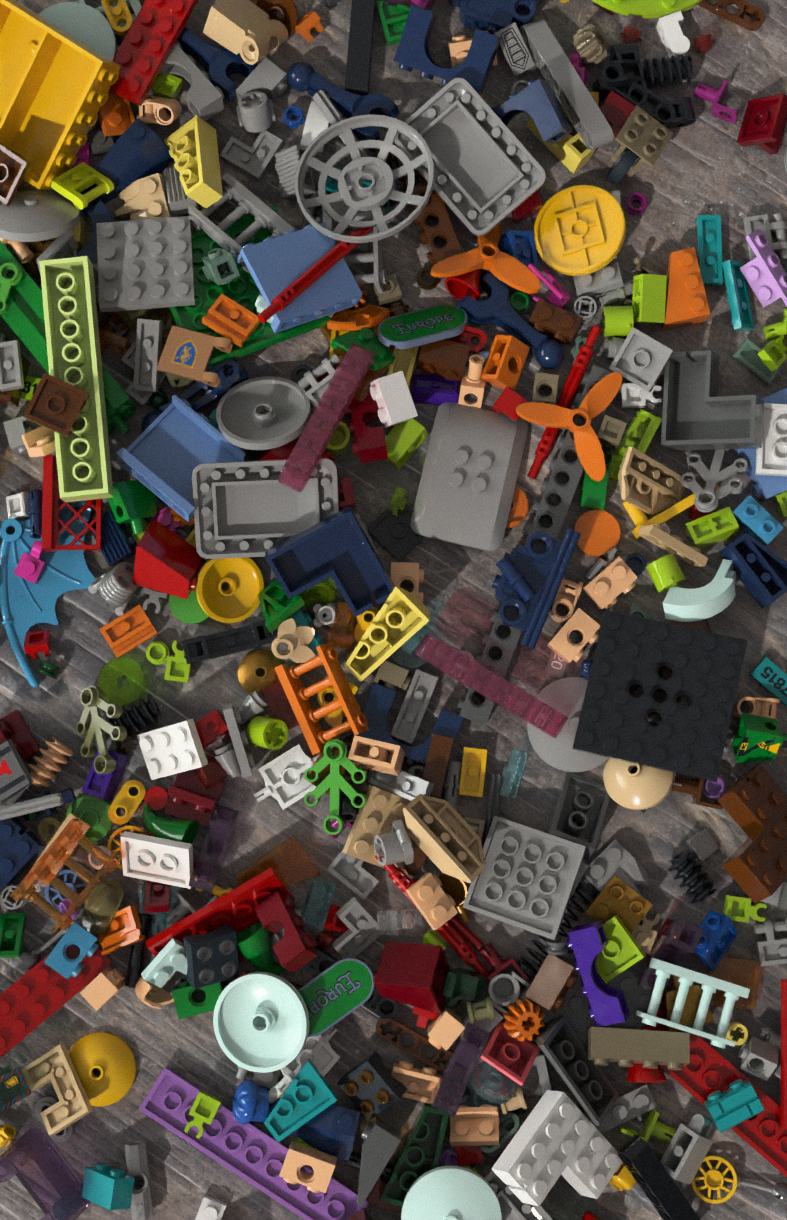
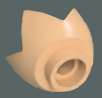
(153, 995)

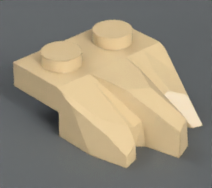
(145, 199)

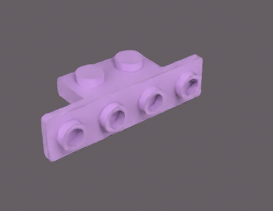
(765, 271)

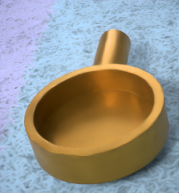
(457, 890)

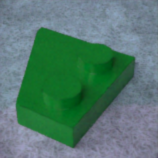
(392, 21)
(369, 340)
(277, 606)

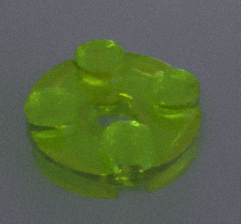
(109, 686)

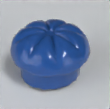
(250, 1102)

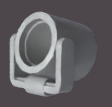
(255, 112)
(395, 846)
(505, 989)

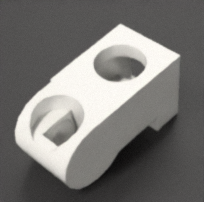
(671, 34)

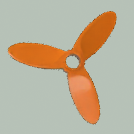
(490, 258)
(585, 439)

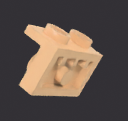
(39, 441)
(475, 1126)

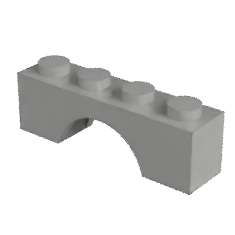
(202, 97)

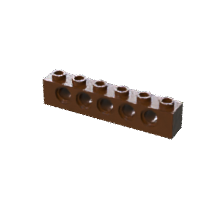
(434, 210)

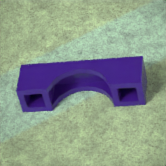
(606, 1003)

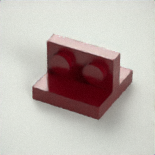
(764, 123)
(16, 729)
(191, 800)

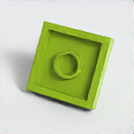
(620, 952)

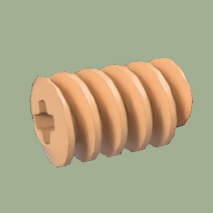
(49, 762)

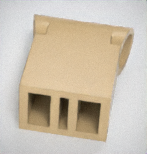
(244, 29)

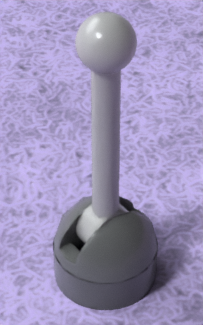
(32, 957)
(779, 1191)

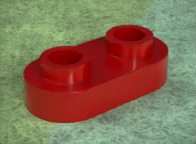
(469, 334)

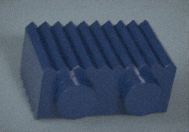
(115, 542)

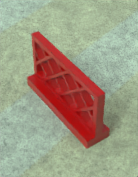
(51, 514)

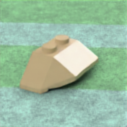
(648, 483)
(445, 837)

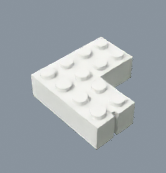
(556, 1143)

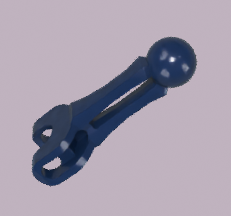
(217, 61)
(303, 78)
(499, 312)
(212, 394)

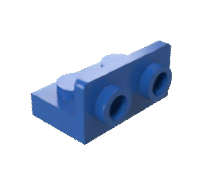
(520, 245)
(715, 940)

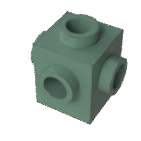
(227, 266)

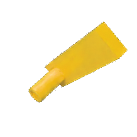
(640, 519)

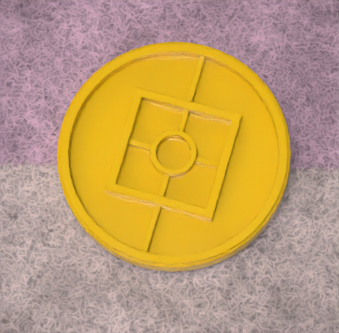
(580, 230)

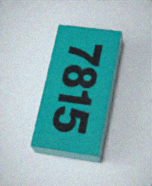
(772, 679)

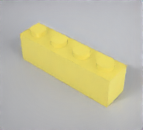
(197, 160)
(393, 625)

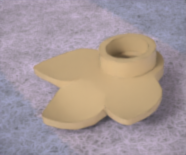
(297, 640)

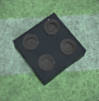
(211, 957)

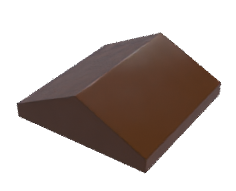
(12, 170)

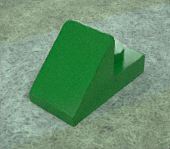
(12, 934)

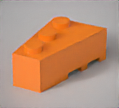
(684, 291)

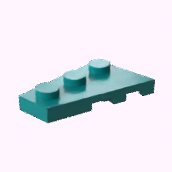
(300, 1102)

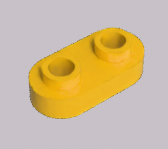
(118, 15)
(127, 802)

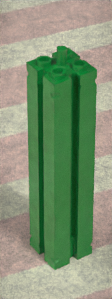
(27, 320)

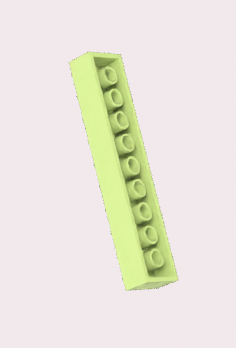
(76, 359)

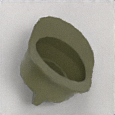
(102, 906)

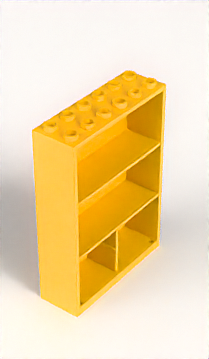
(47, 91)

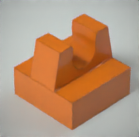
(308, 21)

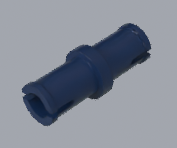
(35, 513)
(516, 578)

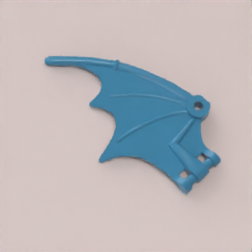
(28, 603)

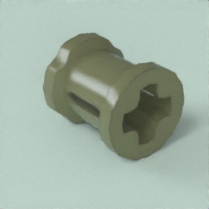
(480, 1010)

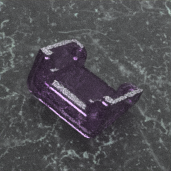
(44, 1175)

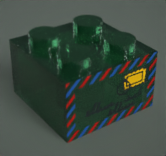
(12, 1087)

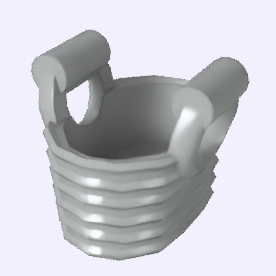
(116, 586)

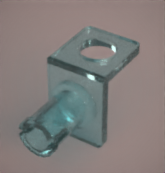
(158, 918)

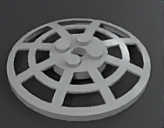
(364, 169)

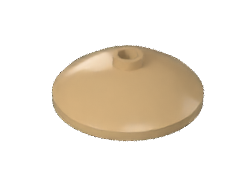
(636, 790)

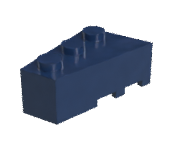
(757, 569)

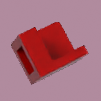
(508, 402)

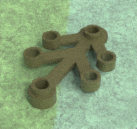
(92, 700)

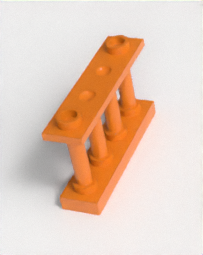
(302, 707)

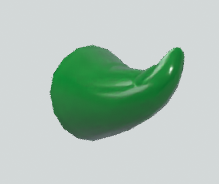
(165, 828)
(255, 946)

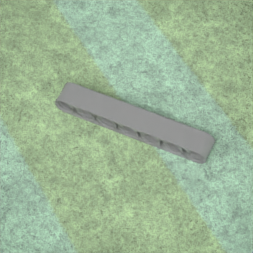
(566, 84)

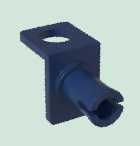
(68, 796)

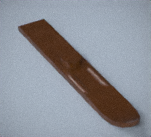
(434, 772)

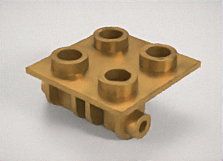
(620, 900)

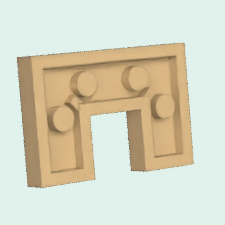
(73, 1101)

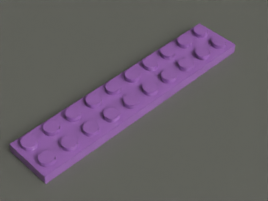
(245, 1151)

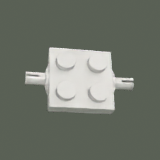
(285, 777)
(318, 1051)

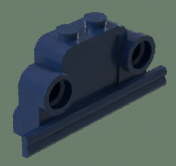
(495, 14)
(544, 567)

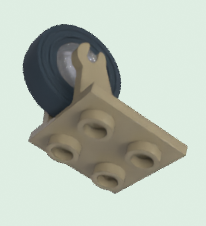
(639, 137)

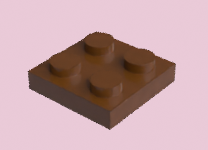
(56, 405)

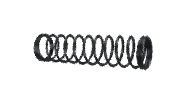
(533, 973)

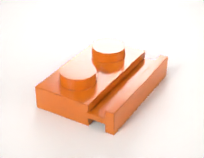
(115, 115)
(231, 320)
(128, 631)
(122, 931)

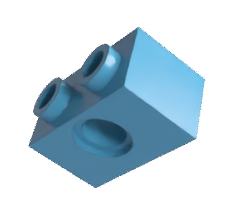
(756, 521)
(58, 957)

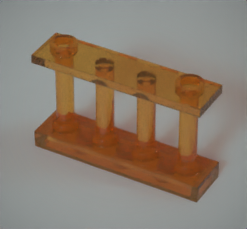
(42, 871)

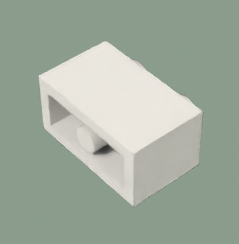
(393, 399)

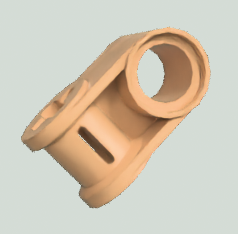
(154, 110)
(567, 596)
(757, 706)

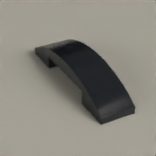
(227, 642)

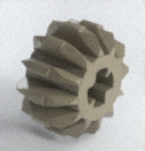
(591, 44)

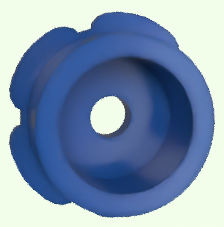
(293, 111)

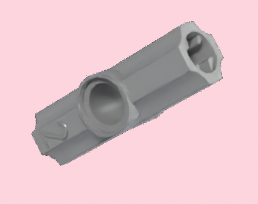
(138, 1164)

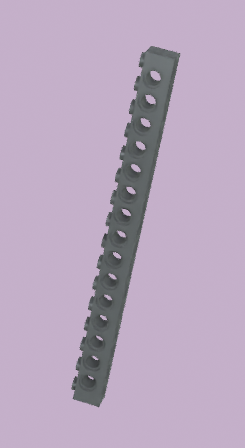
(565, 492)

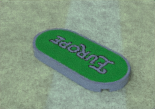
(422, 326)
(336, 993)

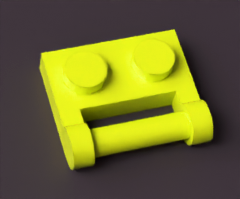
(77, 180)

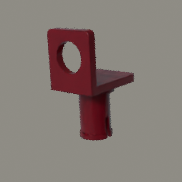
(497, 963)

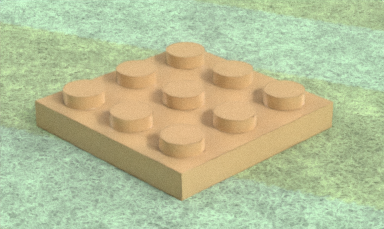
(375, 819)

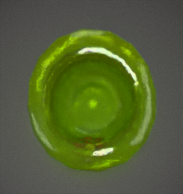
(321, 594)

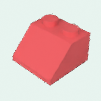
(509, 1055)

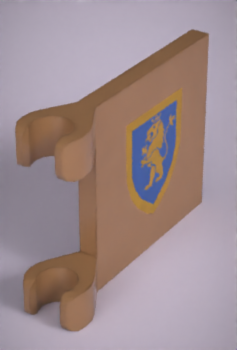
(189, 354)

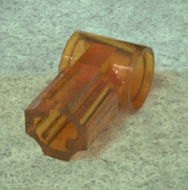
(342, 631)

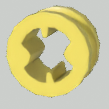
(739, 1040)

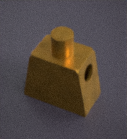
(690, 1007)

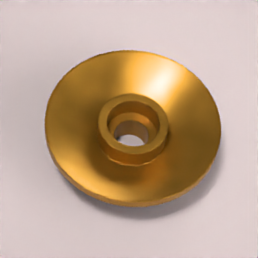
(249, 666)

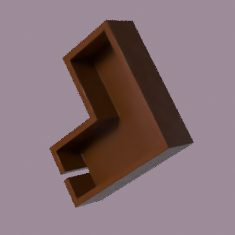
(761, 812)

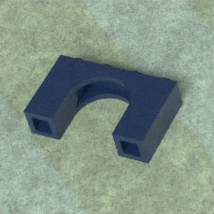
(414, 52)
(542, 105)
(377, 711)

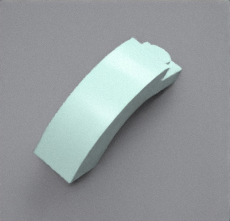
(702, 602)

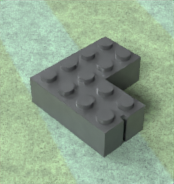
(700, 418)

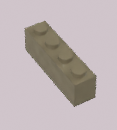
(639, 1047)

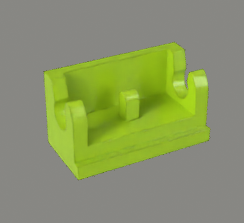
(649, 298)
(639, 432)
(404, 441)
(712, 528)

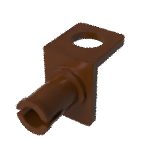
(693, 788)

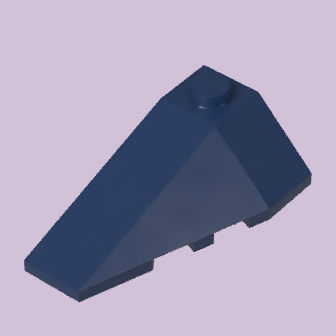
(132, 157)
(330, 1130)

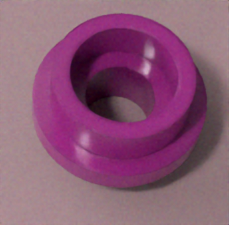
(636, 197)

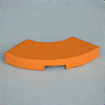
(357, 319)

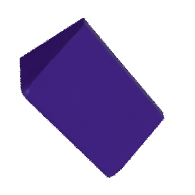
(434, 389)

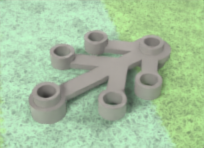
(713, 478)

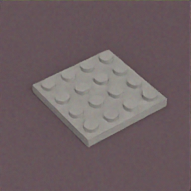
(145, 264)
(525, 877)

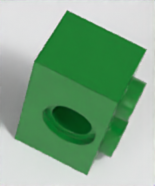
(188, 1005)

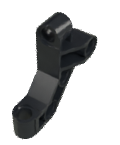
(626, 78)

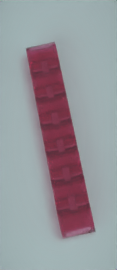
(326, 418)
(491, 685)

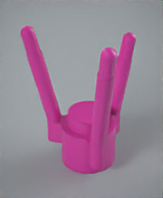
(558, 296)

